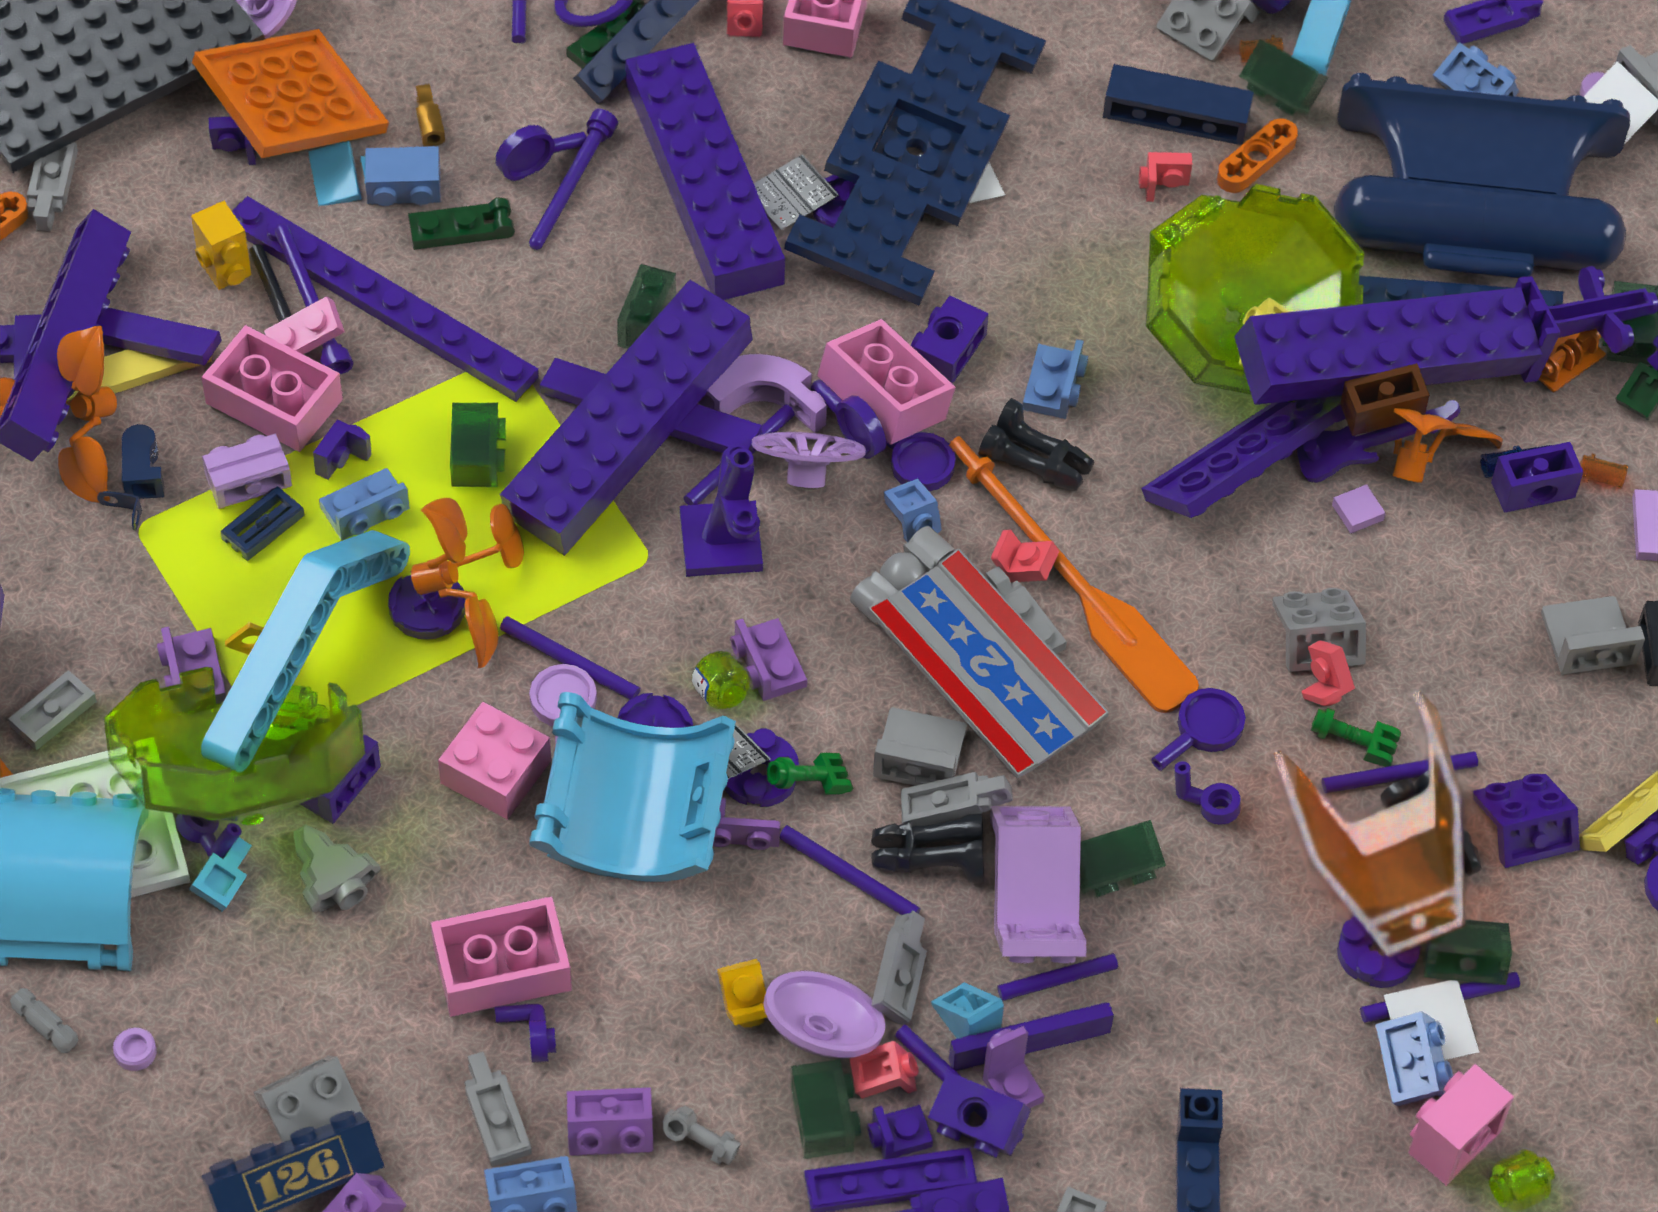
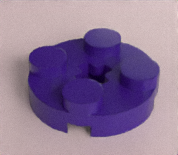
(756, 787)
(1369, 965)

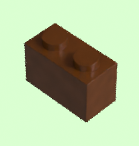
(1371, 399)

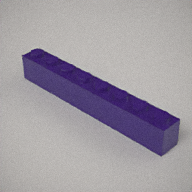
(73, 305)

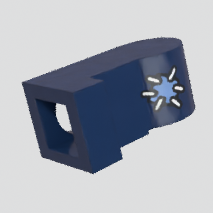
(138, 457)

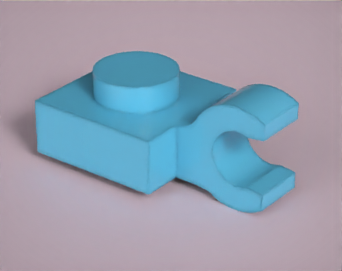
(221, 877)

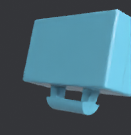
(335, 174)

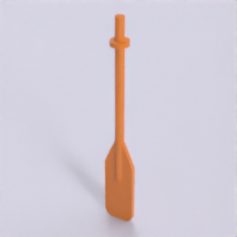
(1112, 623)

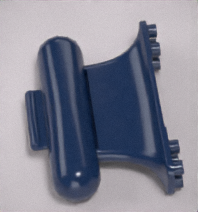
(1481, 178)

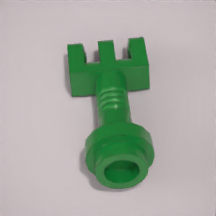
(1379, 743)
(826, 769)

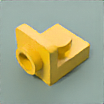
(743, 993)

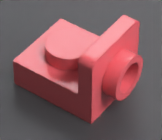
(744, 17)
(1165, 170)
(1024, 560)
(1332, 672)
(883, 1070)

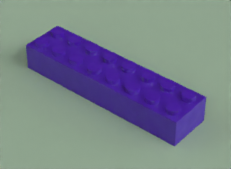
(705, 172)
(1446, 335)
(627, 417)

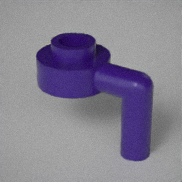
(1209, 798)
(202, 831)
(541, 1038)

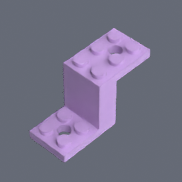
(1037, 883)

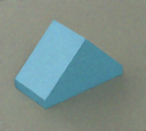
(969, 1010)

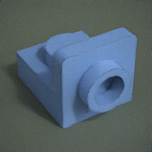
(913, 507)

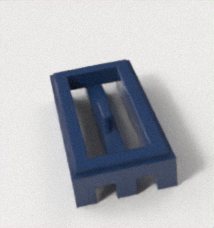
(266, 527)

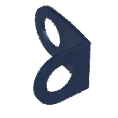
(124, 501)

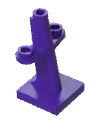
(1593, 312)
(725, 533)

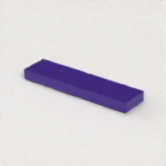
(158, 336)
(1042, 1034)
(887, 1179)

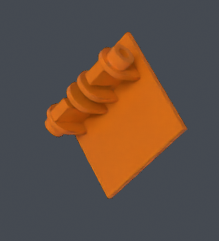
(1570, 358)

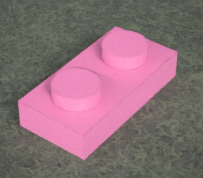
(308, 327)

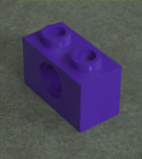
(952, 336)
(1537, 477)
(960, 1097)

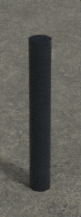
(270, 282)

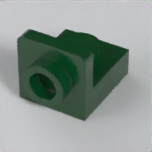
(1640, 391)

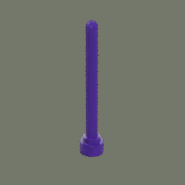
(600, 127)
(333, 353)

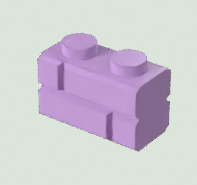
(246, 470)

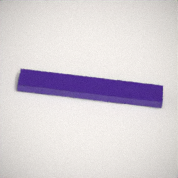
(701, 426)

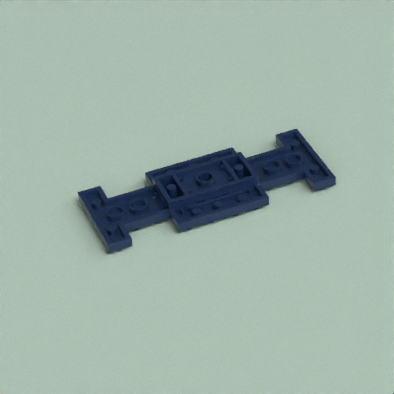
(933, 112)

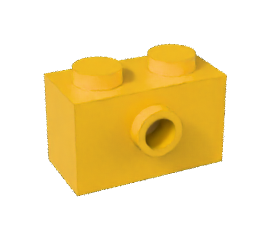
(221, 245)

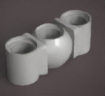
(920, 555)

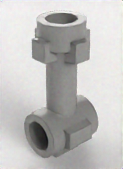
(684, 1123)

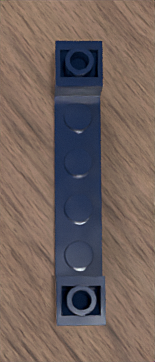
(1198, 1150)

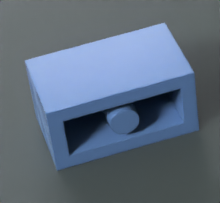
(402, 175)

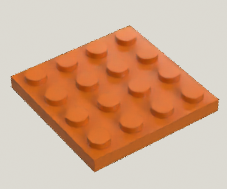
(290, 93)

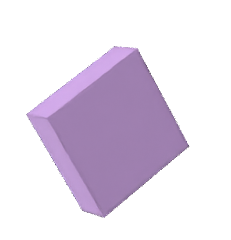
(1358, 508)

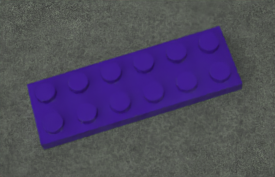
(1242, 454)

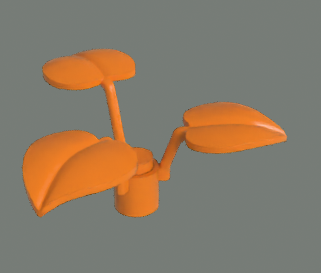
(81, 361)
(1413, 456)
(441, 574)

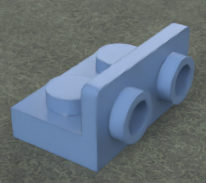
(1470, 72)
(1053, 380)
(365, 503)
(1414, 1057)
(532, 1187)

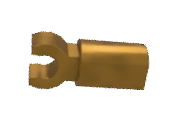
(429, 117)

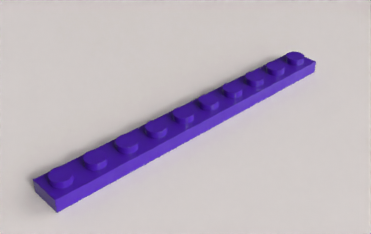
(391, 303)

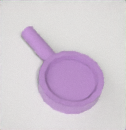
(554, 681)

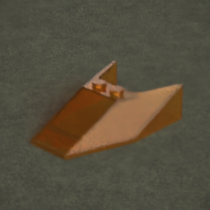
(1396, 866)

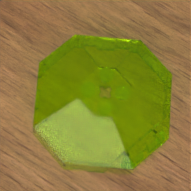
(1235, 258)
(159, 736)

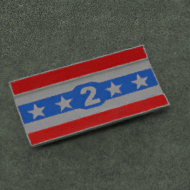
(989, 664)

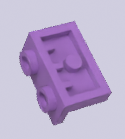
(190, 653)
(768, 658)
(609, 1121)

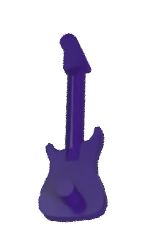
(1339, 449)

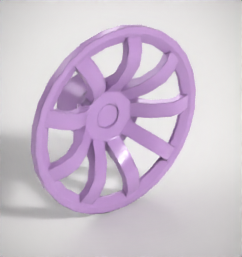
(805, 466)

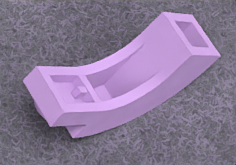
(771, 380)

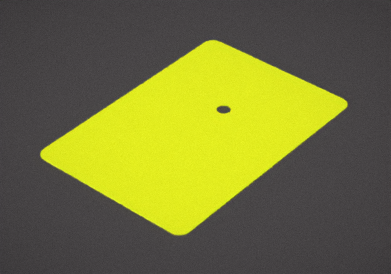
(359, 642)

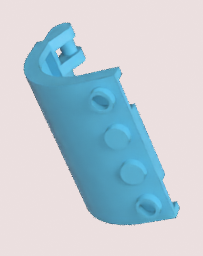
(632, 794)
(67, 876)

